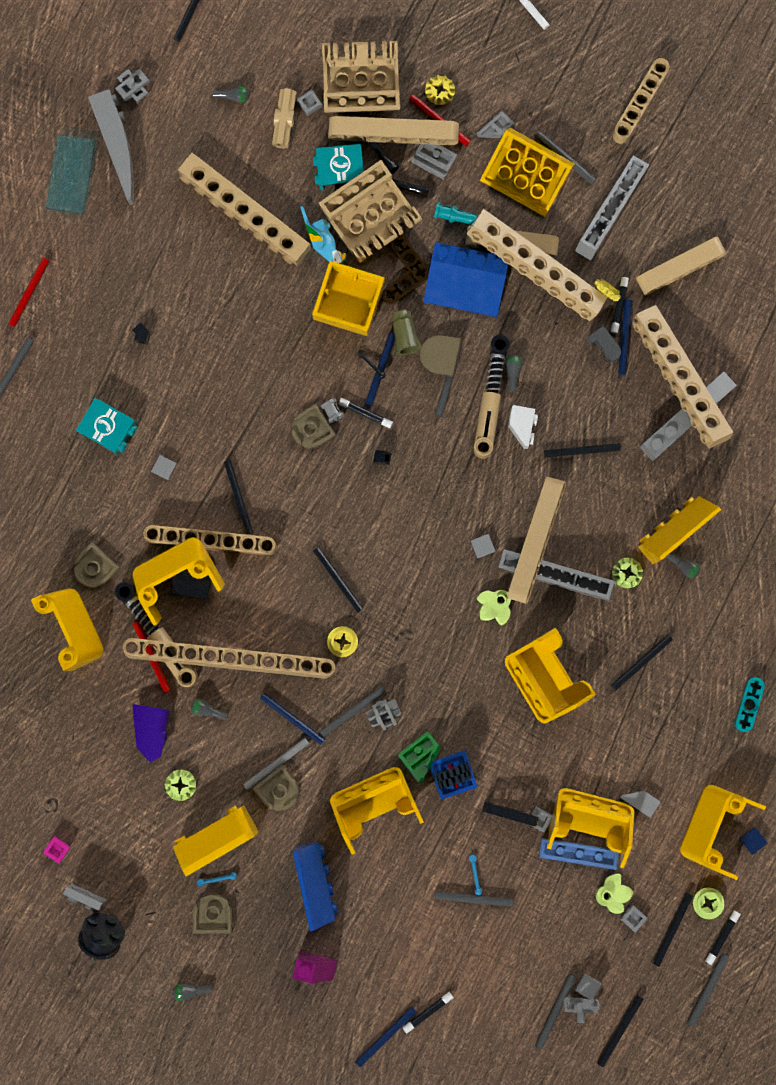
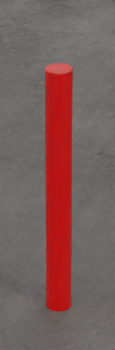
(434, 116)
(28, 292)
(155, 664)

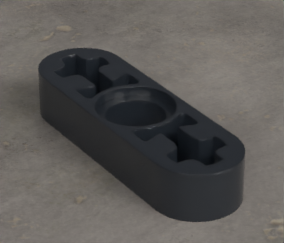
(509, 813)

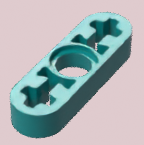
(758, 692)

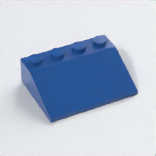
(465, 279)
(314, 884)

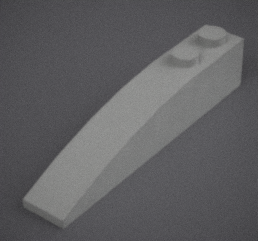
(115, 137)
(611, 208)
(681, 421)
(565, 577)

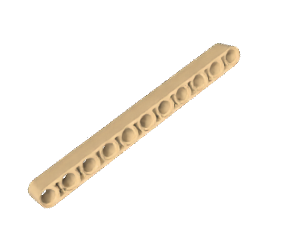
(219, 661)

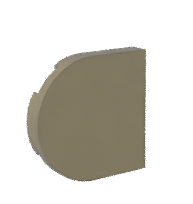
(440, 354)
(311, 428)
(94, 567)
(278, 790)
(212, 915)

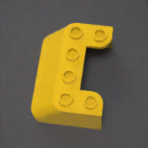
(545, 679)

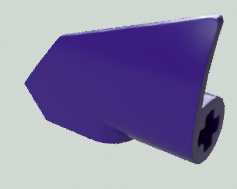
(150, 730)

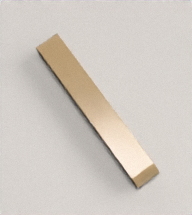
(393, 130)
(220, 538)
(536, 540)

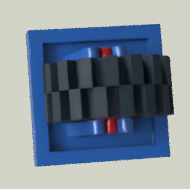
(453, 774)

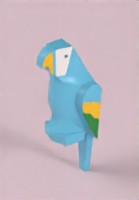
(323, 240)

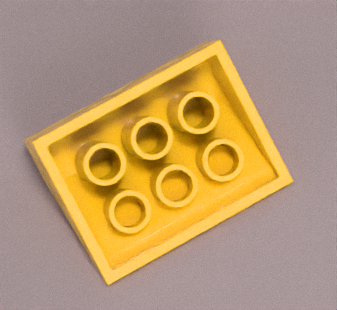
(527, 171)
(677, 529)

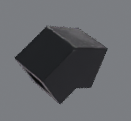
(142, 334)
(382, 457)

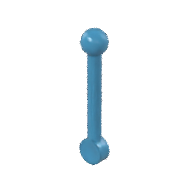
(472, 858)
(200, 882)

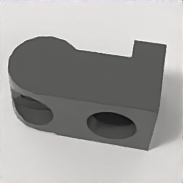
(606, 344)

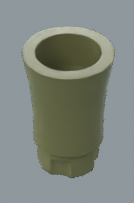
(405, 333)

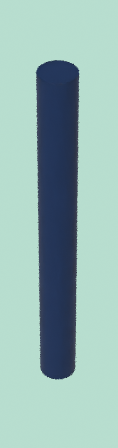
(625, 337)
(381, 366)
(292, 718)
(385, 1037)

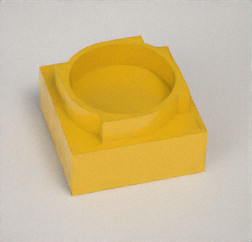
(348, 298)

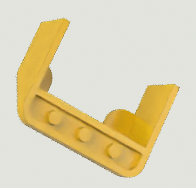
(186, 555)
(371, 799)
(595, 817)
(705, 824)
(215, 840)

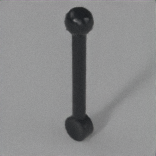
(361, 354)

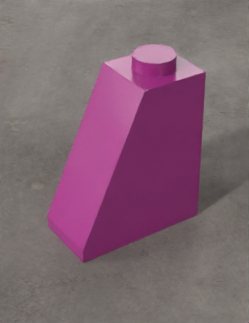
(314, 968)

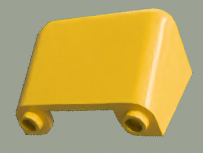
(76, 625)

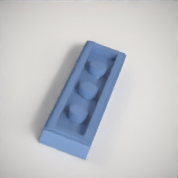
(579, 854)

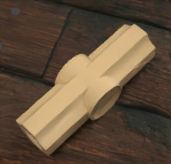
(284, 118)

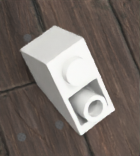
(521, 424)

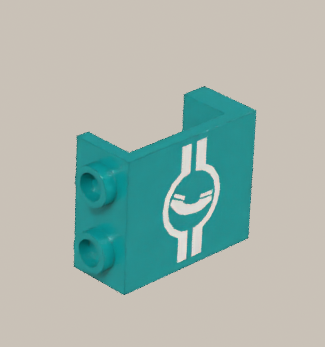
(337, 164)
(107, 426)

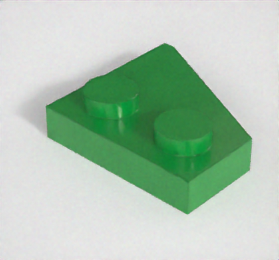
(420, 756)

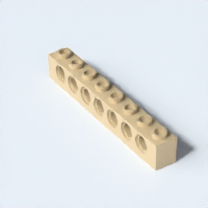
(194, 165)
(533, 256)
(682, 366)

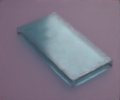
(70, 174)

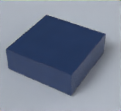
(753, 840)

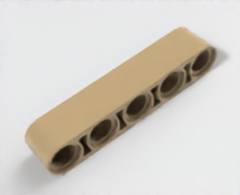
(644, 93)
(545, 242)
(681, 265)

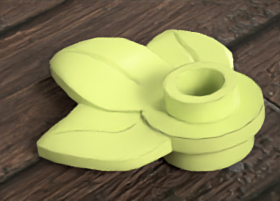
(493, 608)
(616, 892)

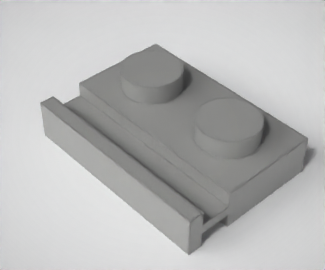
(434, 159)
(90, 899)

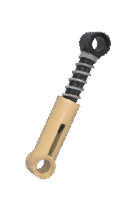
(490, 398)
(154, 632)

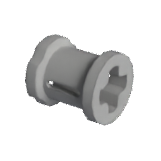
(332, 410)

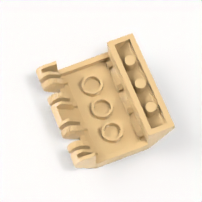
(361, 79)
(369, 211)

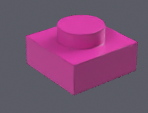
(56, 849)

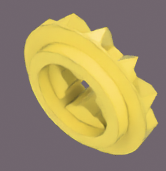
(444, 97)
(607, 289)
(336, 634)

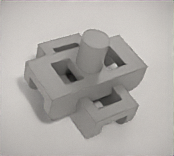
(132, 85)
(381, 711)
(581, 1006)

